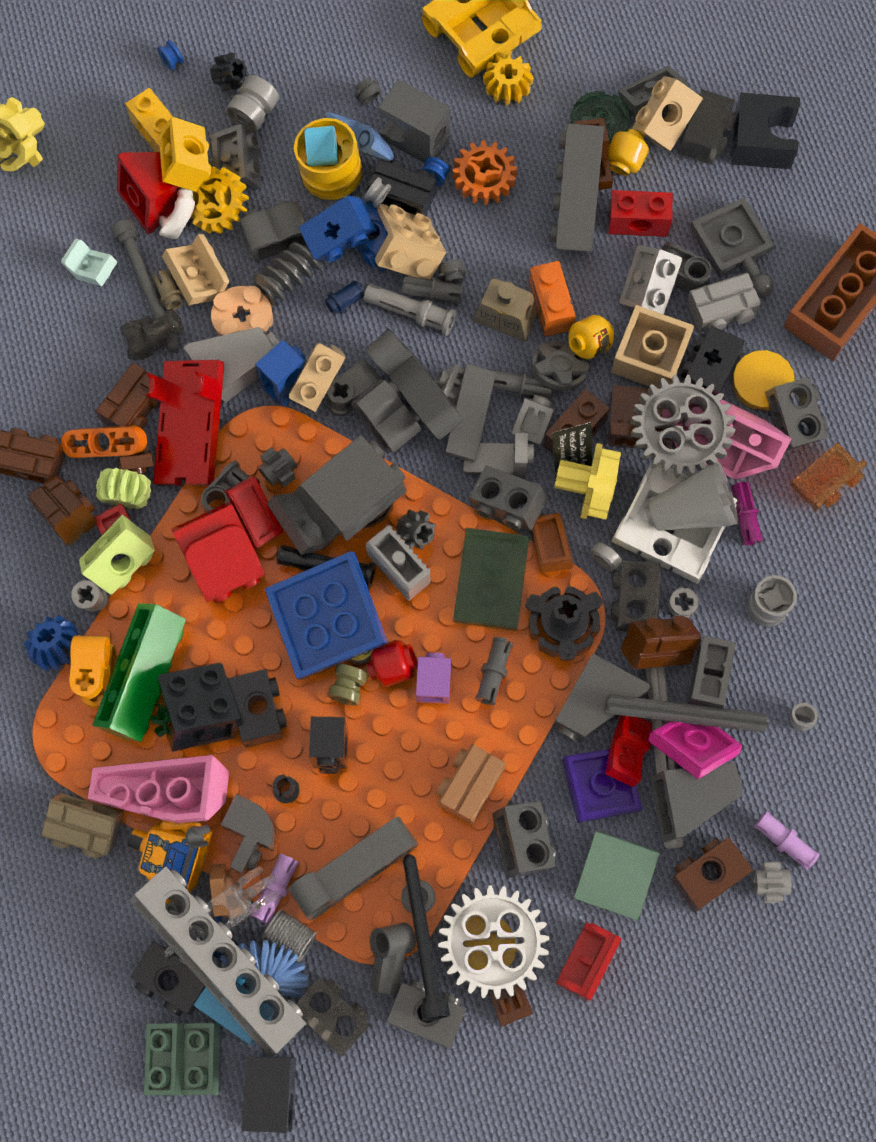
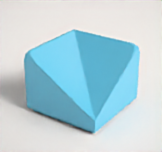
(321, 146)

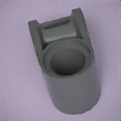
(690, 264)
(350, 385)
(228, 478)

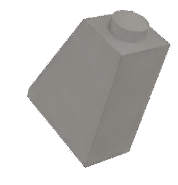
(239, 352)

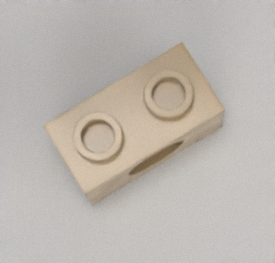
(681, 106)

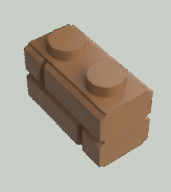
(471, 783)

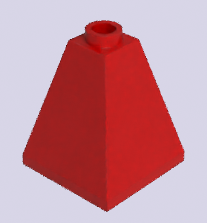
(143, 189)

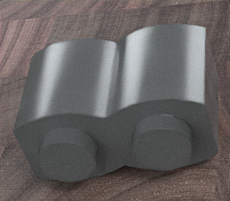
(273, 229)
(386, 415)

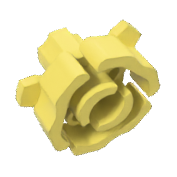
(17, 135)
(593, 481)

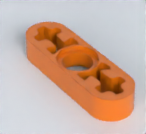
(114, 435)

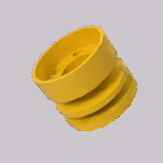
(336, 180)

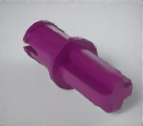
(746, 513)

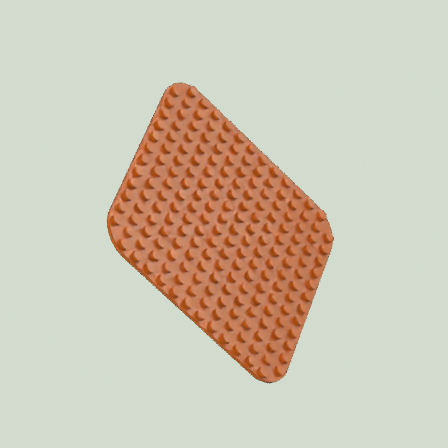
(394, 744)

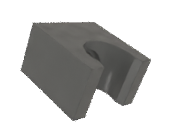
(416, 121)

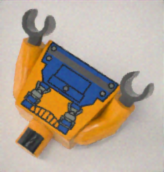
(177, 847)

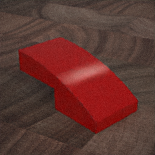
(627, 749)

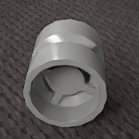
(252, 103)
(771, 601)

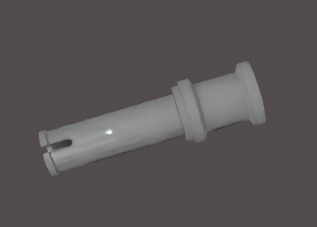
(423, 312)

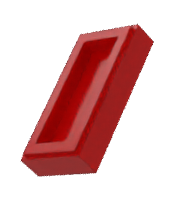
(254, 512)

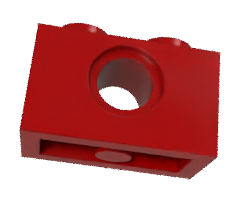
(640, 213)

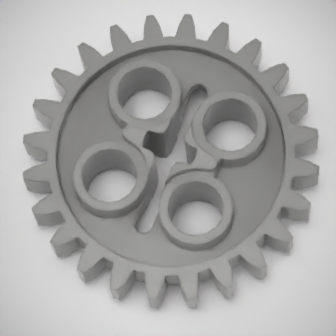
(676, 398)

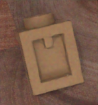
(218, 883)

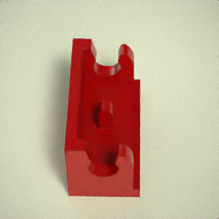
(588, 961)

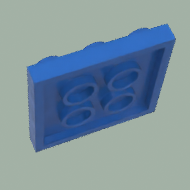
(326, 615)

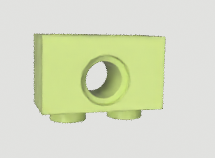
(120, 538)

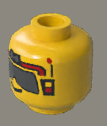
(591, 337)

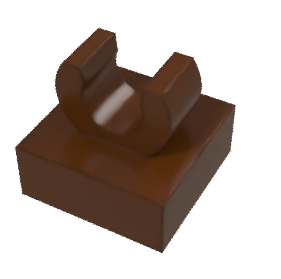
(511, 1008)

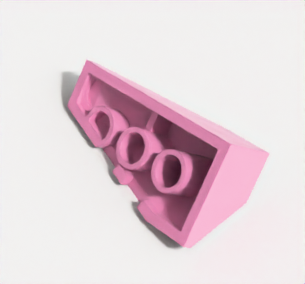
(164, 789)

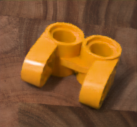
(91, 663)

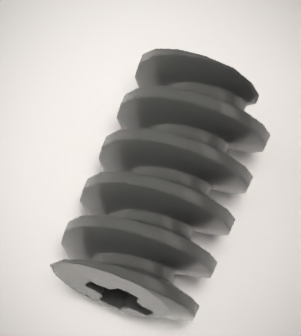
(285, 271)

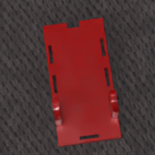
(187, 421)

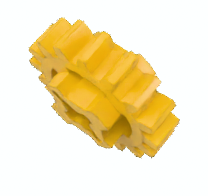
(228, 193)

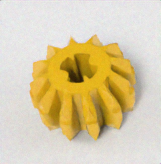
(508, 79)

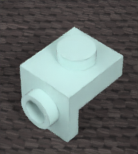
(88, 264)

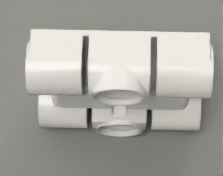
(687, 548)

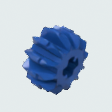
(51, 643)

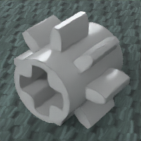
(772, 882)

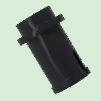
(288, 796)

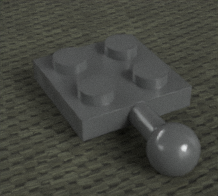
(734, 239)

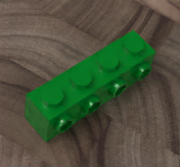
(134, 680)

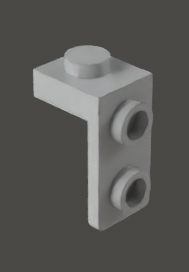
(504, 457)

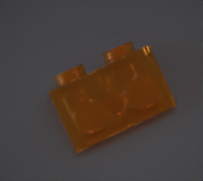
(828, 476)

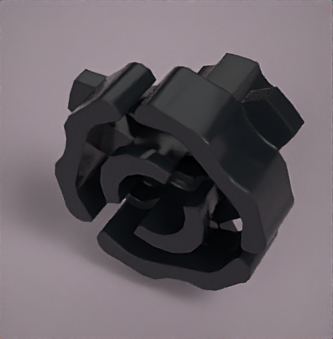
(553, 611)

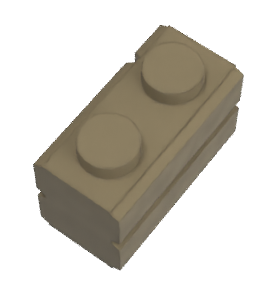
(81, 825)

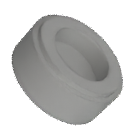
(605, 556)

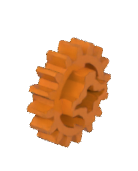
(485, 185)

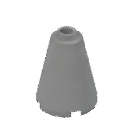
(694, 503)

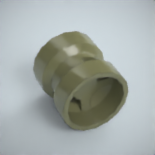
(347, 684)

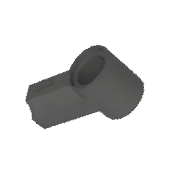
(389, 947)

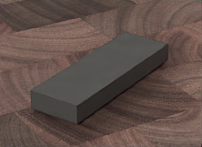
(473, 405)

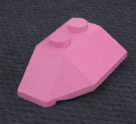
(755, 444)

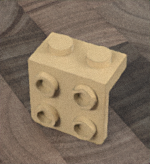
(411, 243)

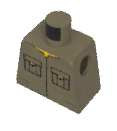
(507, 309)

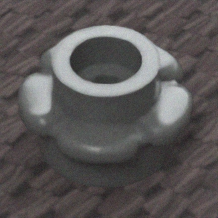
(367, 91)
(452, 271)

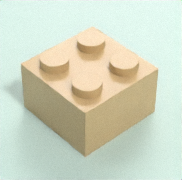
(651, 347)

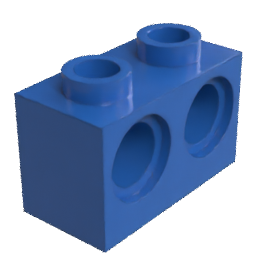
(280, 370)

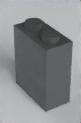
(355, 486)

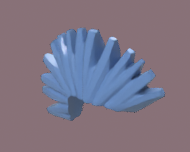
(367, 138)
(279, 966)

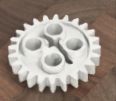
(496, 973)

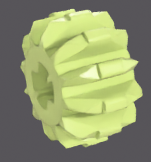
(123, 487)

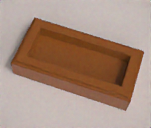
(551, 543)

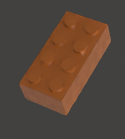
(838, 297)

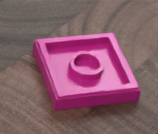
(695, 746)

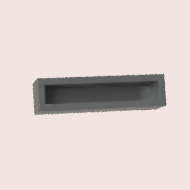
(579, 187)

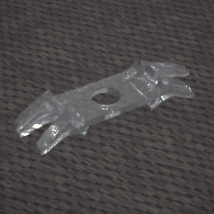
(237, 903)

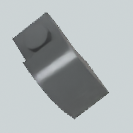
(256, 828)

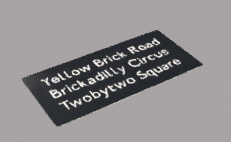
(573, 445)

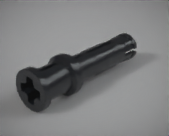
(291, 557)

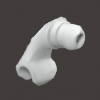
(177, 220)

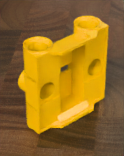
(505, 22)

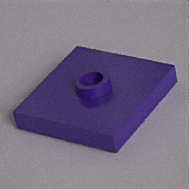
(594, 792)

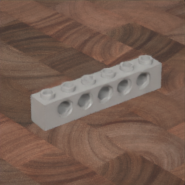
(221, 982)

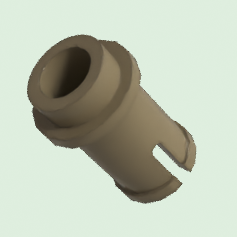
(170, 296)

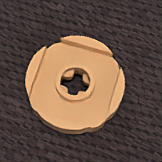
(236, 299)

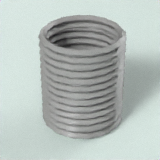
(290, 933)

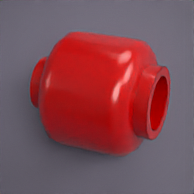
(392, 663)

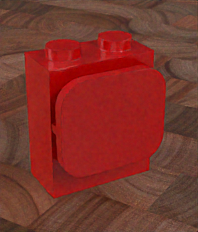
(218, 552)

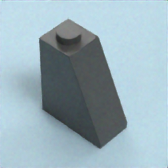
(585, 706)
(688, 802)

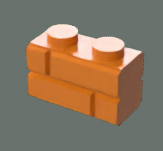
(551, 298)

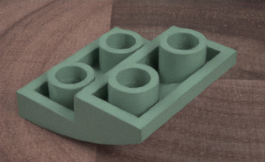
(616, 875)
(182, 1059)

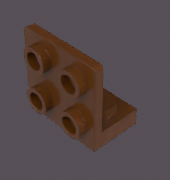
(621, 412)

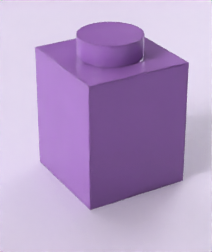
(433, 678)

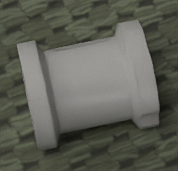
(80, 599)

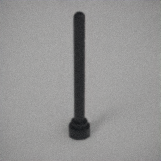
(434, 1004)

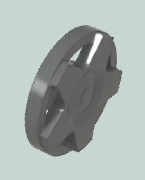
(559, 363)

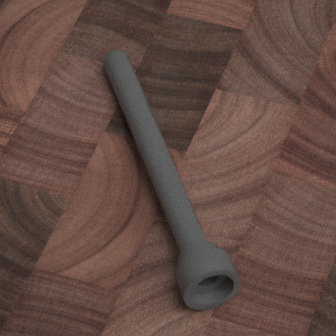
(125, 234)

